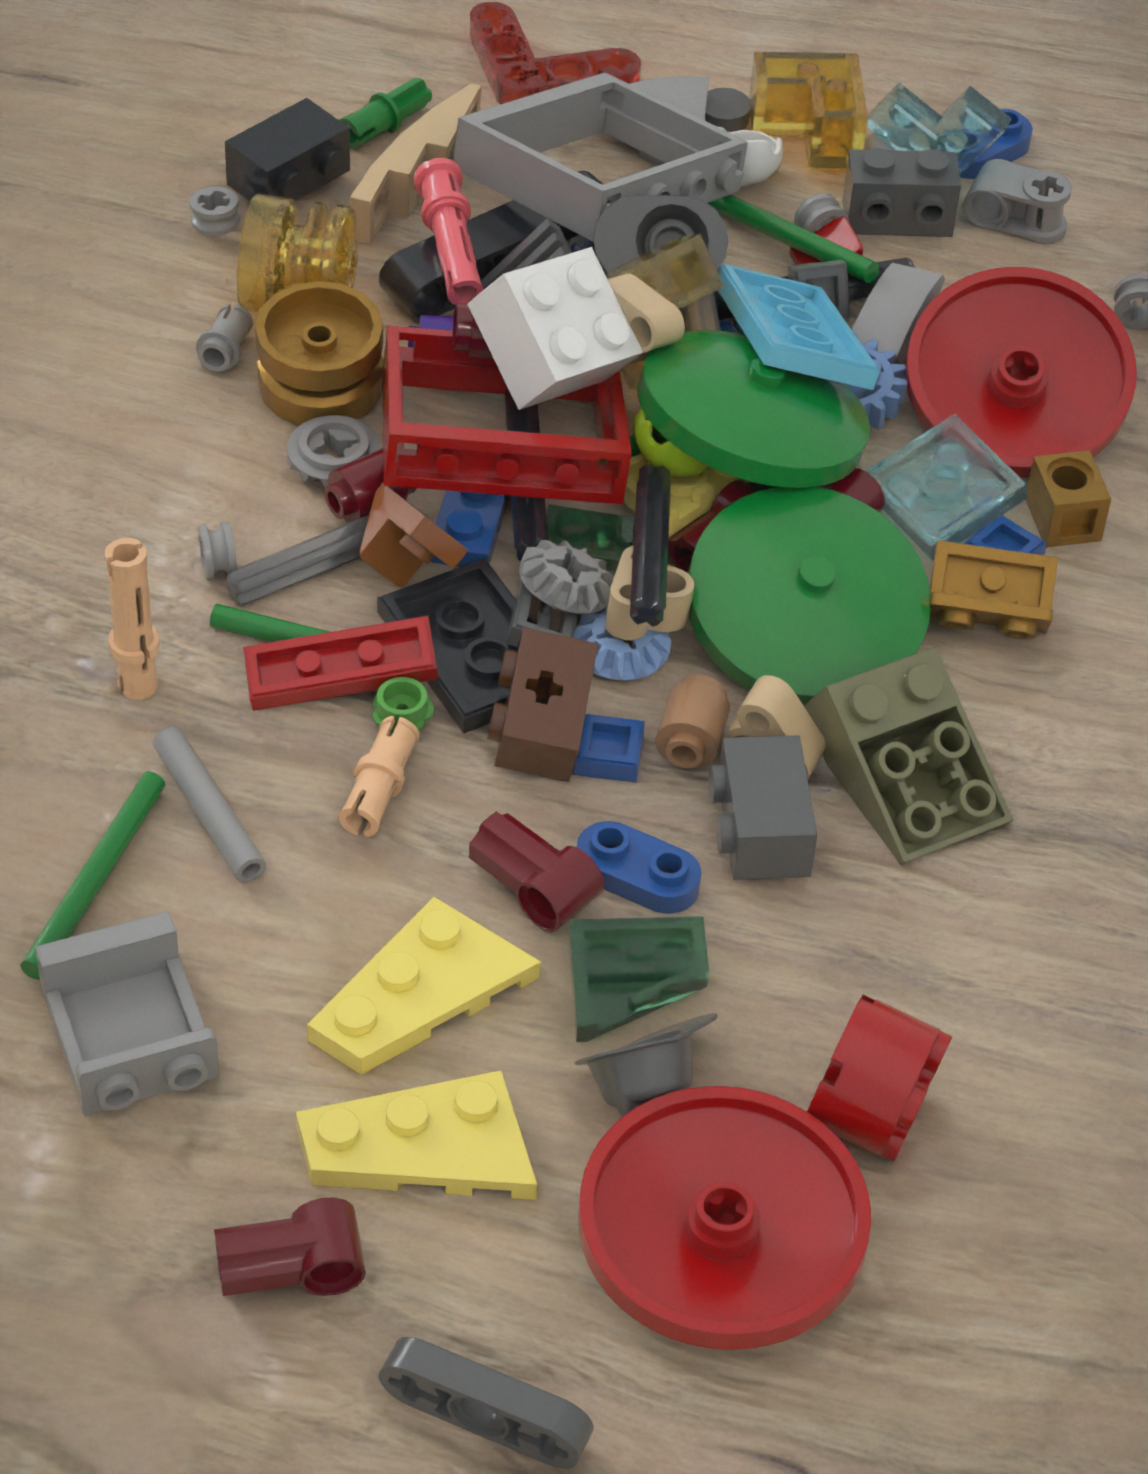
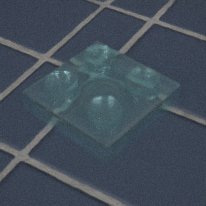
(946, 485)

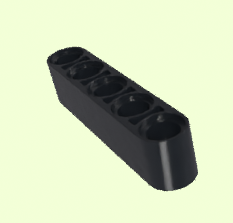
(415, 273)

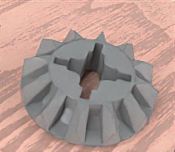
(341, 433)
(549, 575)

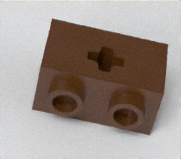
(544, 705)

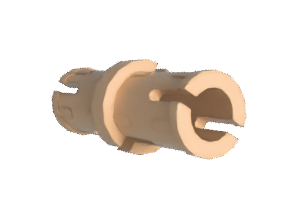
(379, 776)

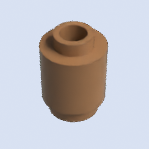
(693, 722)

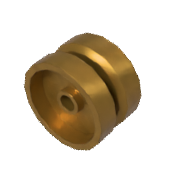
(319, 352)

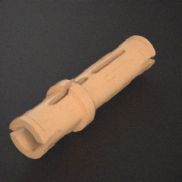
(133, 637)

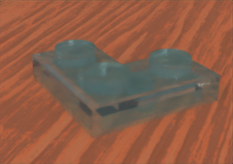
(962, 128)

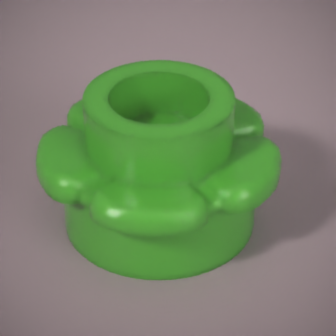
(404, 699)

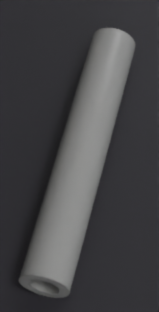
(209, 804)

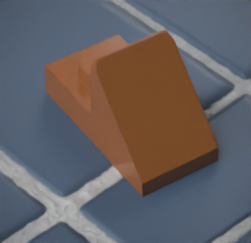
(403, 538)

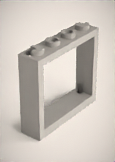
(505, 145)

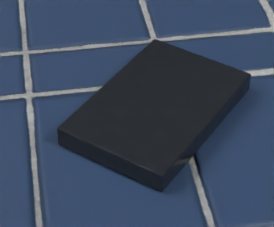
(469, 632)

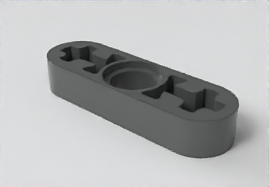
(486, 1402)

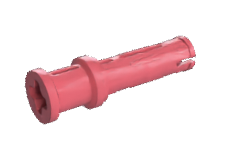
(447, 214)

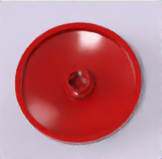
(1022, 364)
(724, 1217)

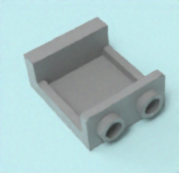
(126, 1014)

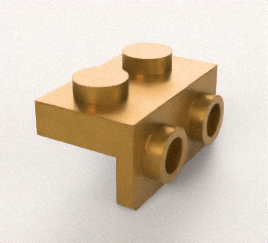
(992, 589)

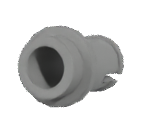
(220, 346)

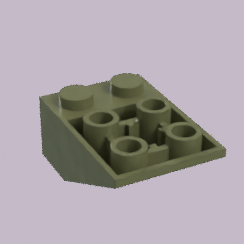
(909, 756)

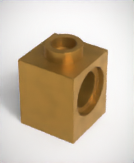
(1068, 498)

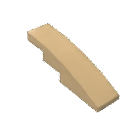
(389, 181)

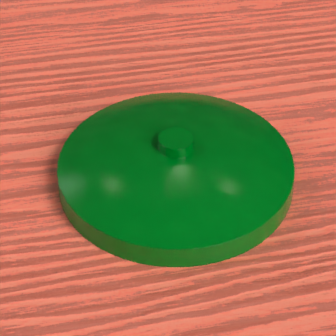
(749, 417)
(806, 589)

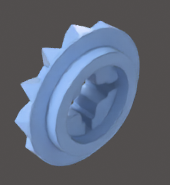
(615, 658)

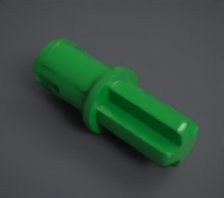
(386, 111)

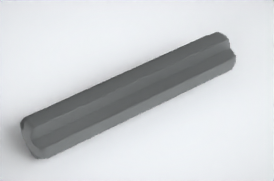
(296, 563)

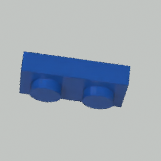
(473, 522)

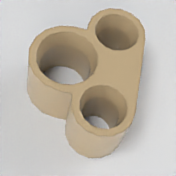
(650, 315)
(678, 602)
(777, 711)

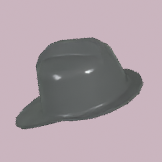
(649, 221)
(647, 1066)

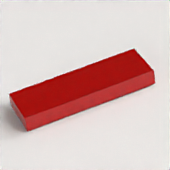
(339, 662)

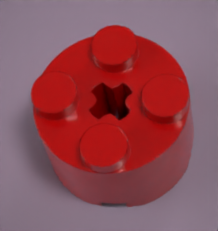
(878, 1077)

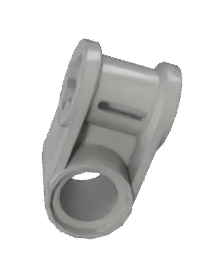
(1016, 199)

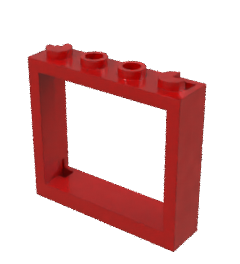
(495, 459)

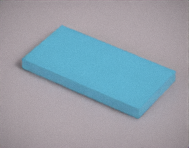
(796, 327)

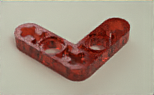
(523, 73)

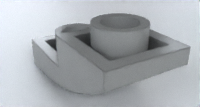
(896, 306)

